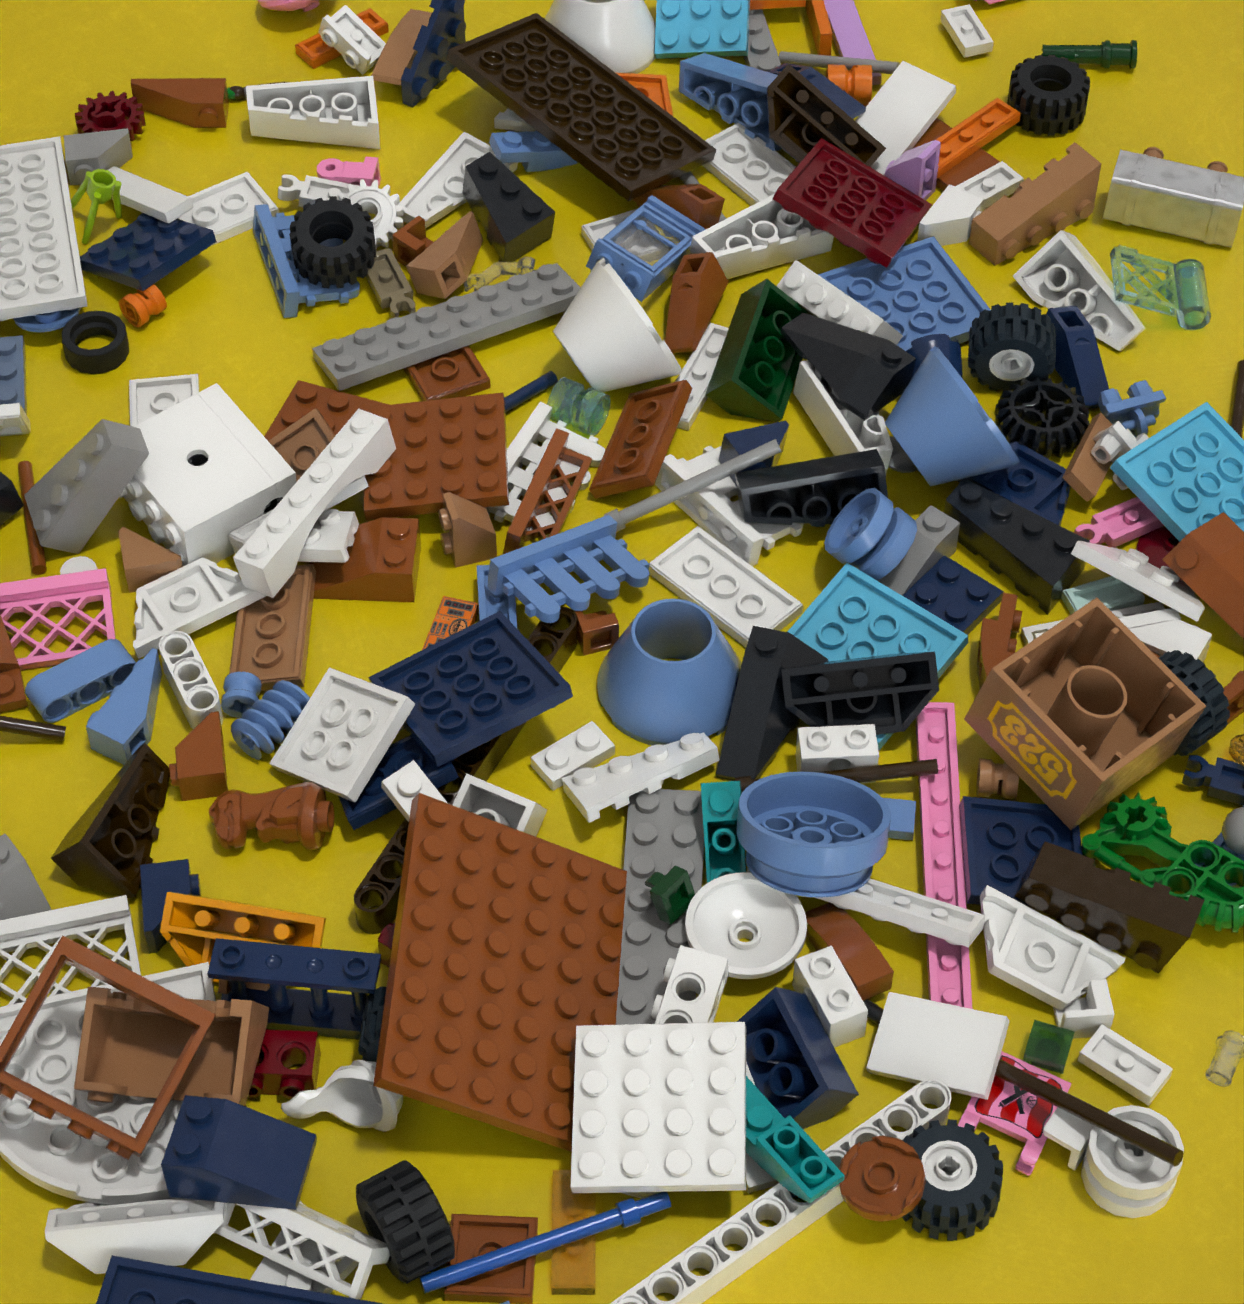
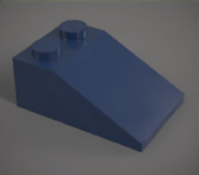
(235, 1155)

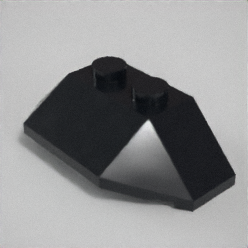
(862, 690)

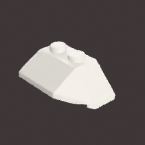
(147, 1231)

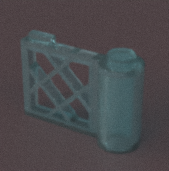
(1183, 286)

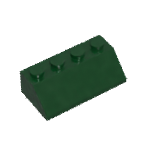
(756, 360)

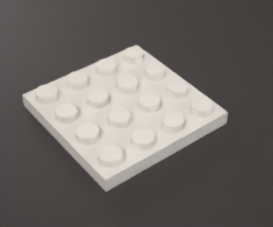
(659, 1108)

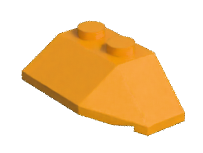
(196, 921)

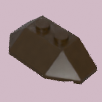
(804, 115)

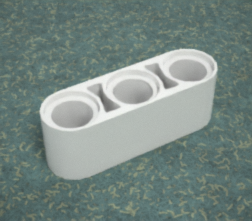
(188, 677)

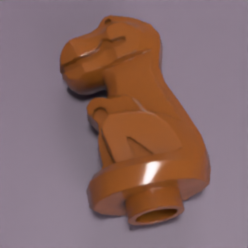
(284, 814)

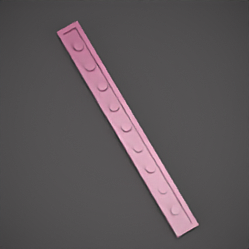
(942, 849)

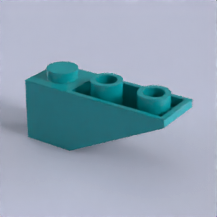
(720, 813)

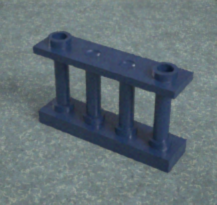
(299, 966)

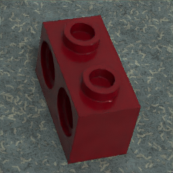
(277, 1054)

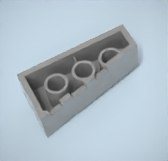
(85, 485)

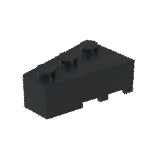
(507, 208)

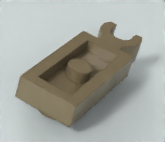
(390, 284)

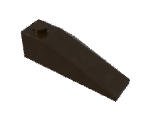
(118, 828)

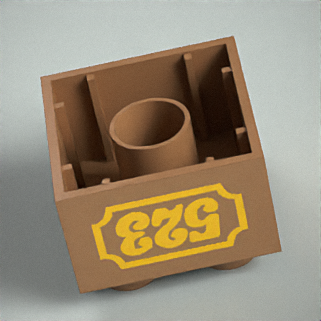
(1083, 712)

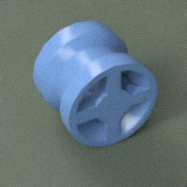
(240, 693)

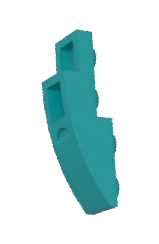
(786, 1149)

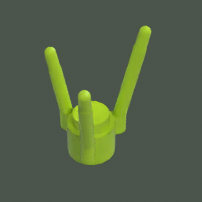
(100, 187)

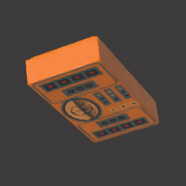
(451, 618)

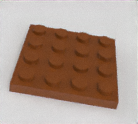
(439, 450)

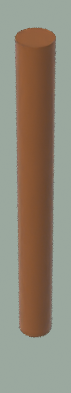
(35, 549)

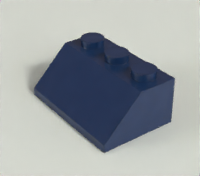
(795, 1059)

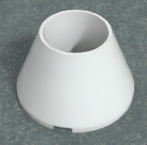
(611, 30)
(613, 335)

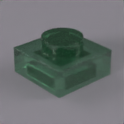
(1048, 1046)

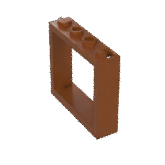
(132, 984)

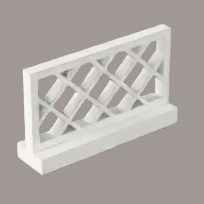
(72, 922)

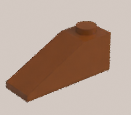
(185, 100)

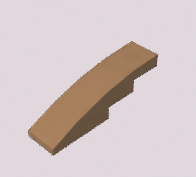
(399, 48)

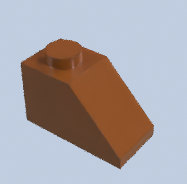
(201, 761)

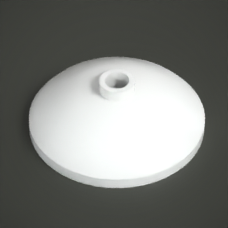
(741, 908)

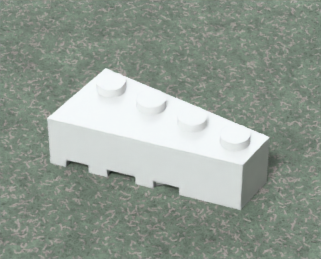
(316, 111)
(761, 239)
(837, 425)

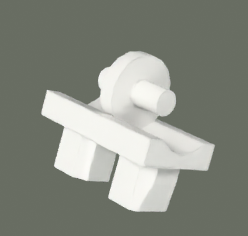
(1114, 443)

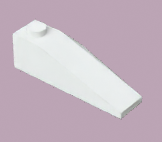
(1070, 276)

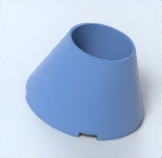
(946, 426)
(669, 699)

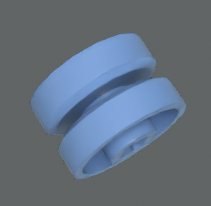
(871, 534)

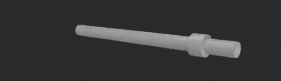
(694, 484)

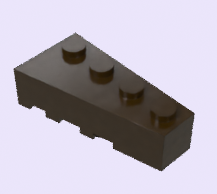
(1109, 905)

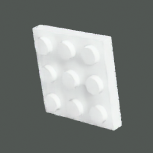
(342, 734)

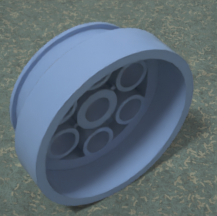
(812, 832)

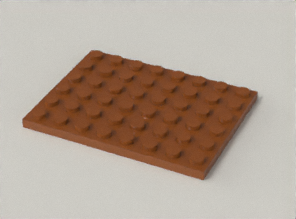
(495, 968)

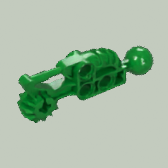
(1142, 829)

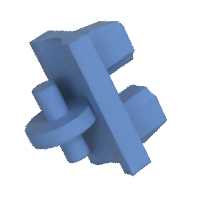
(1136, 411)

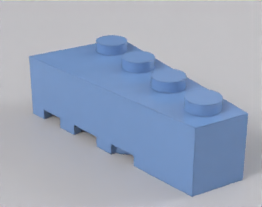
(731, 90)

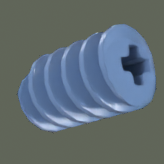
(269, 719)

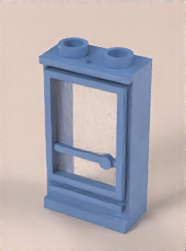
(646, 246)

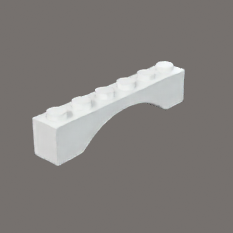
(275, 546)

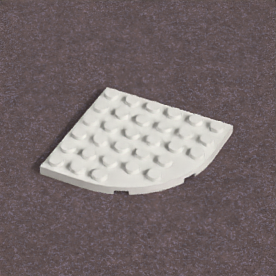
(49, 1151)

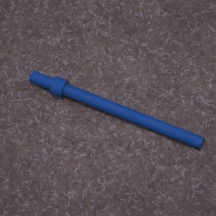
(625, 1213)

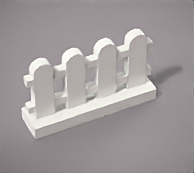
(526, 452)
(716, 512)

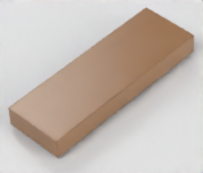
(1084, 471)

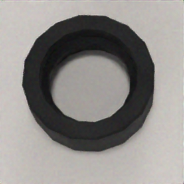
(93, 324)

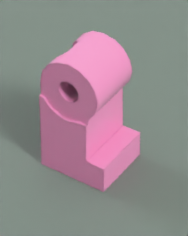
(350, 172)

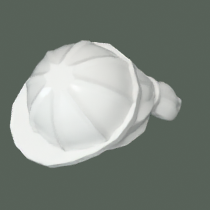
(350, 1098)

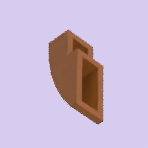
(857, 952)

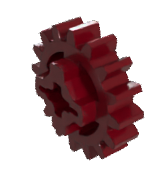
(110, 113)

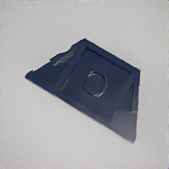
(1031, 483)

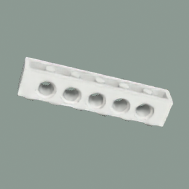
(694, 972)

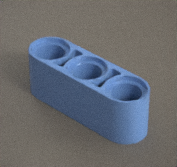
(79, 680)

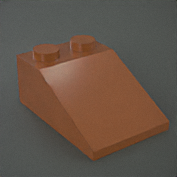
(380, 564)

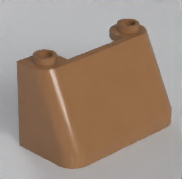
(134, 1047)

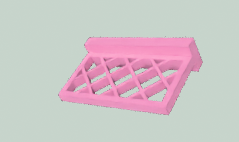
(52, 592)

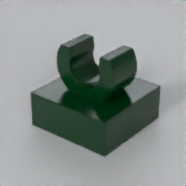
(670, 893)

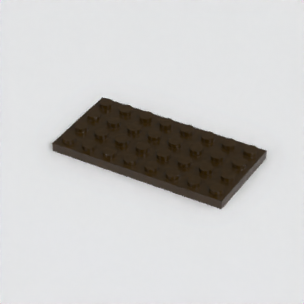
(581, 106)

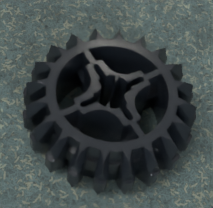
(1042, 416)

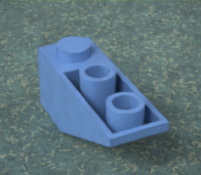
(129, 712)

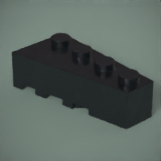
(808, 489)

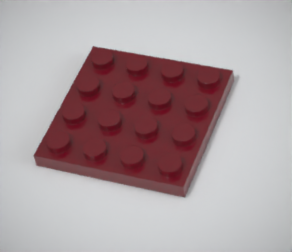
(852, 202)

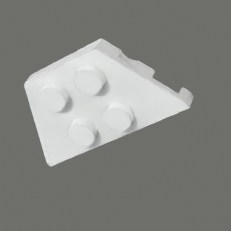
(329, 537)
(1134, 570)
(187, 602)
(1040, 952)

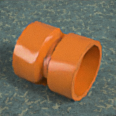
(854, 82)

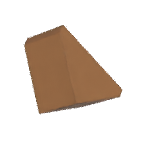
(144, 559)

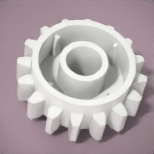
(381, 204)

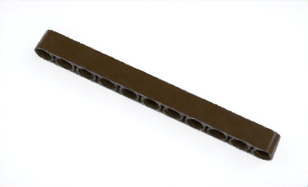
(556, 644)

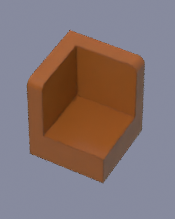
(410, 241)
(596, 631)

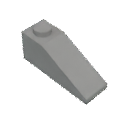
(934, 538)

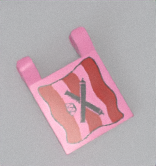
(1016, 1112)

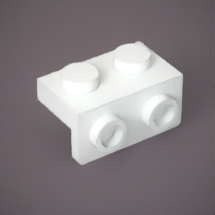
(352, 39)

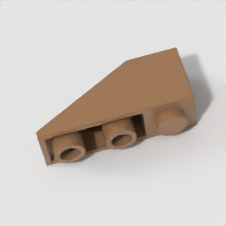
(447, 260)

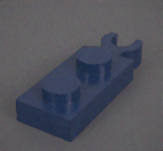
(1223, 779)

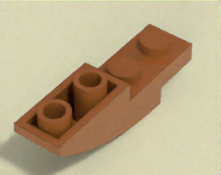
(995, 638)

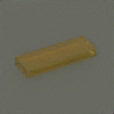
(574, 1262)

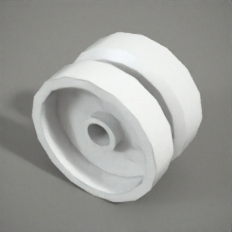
(1125, 1177)

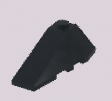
(858, 366)
(758, 709)

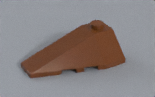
(1213, 567)

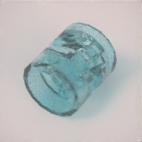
(580, 407)

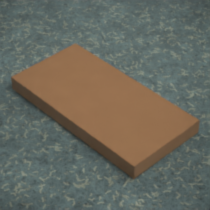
(275, 632)

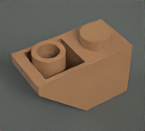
(467, 530)

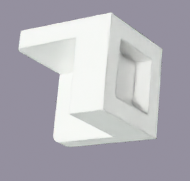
(1088, 1013)
(1070, 1133)

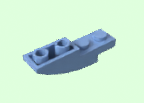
(530, 149)

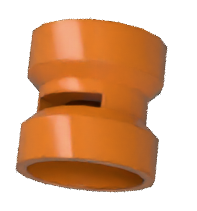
(142, 304)

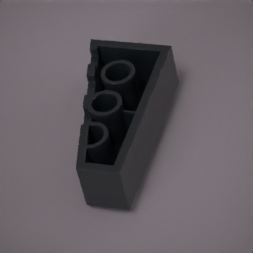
(1016, 542)

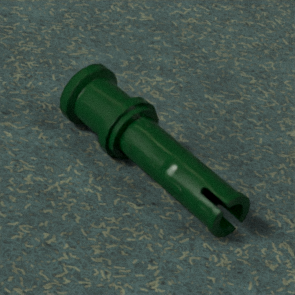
(1103, 54)

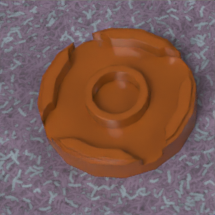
(882, 1178)

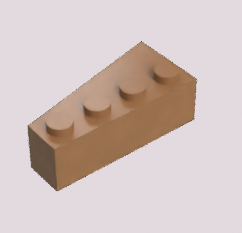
(1038, 207)

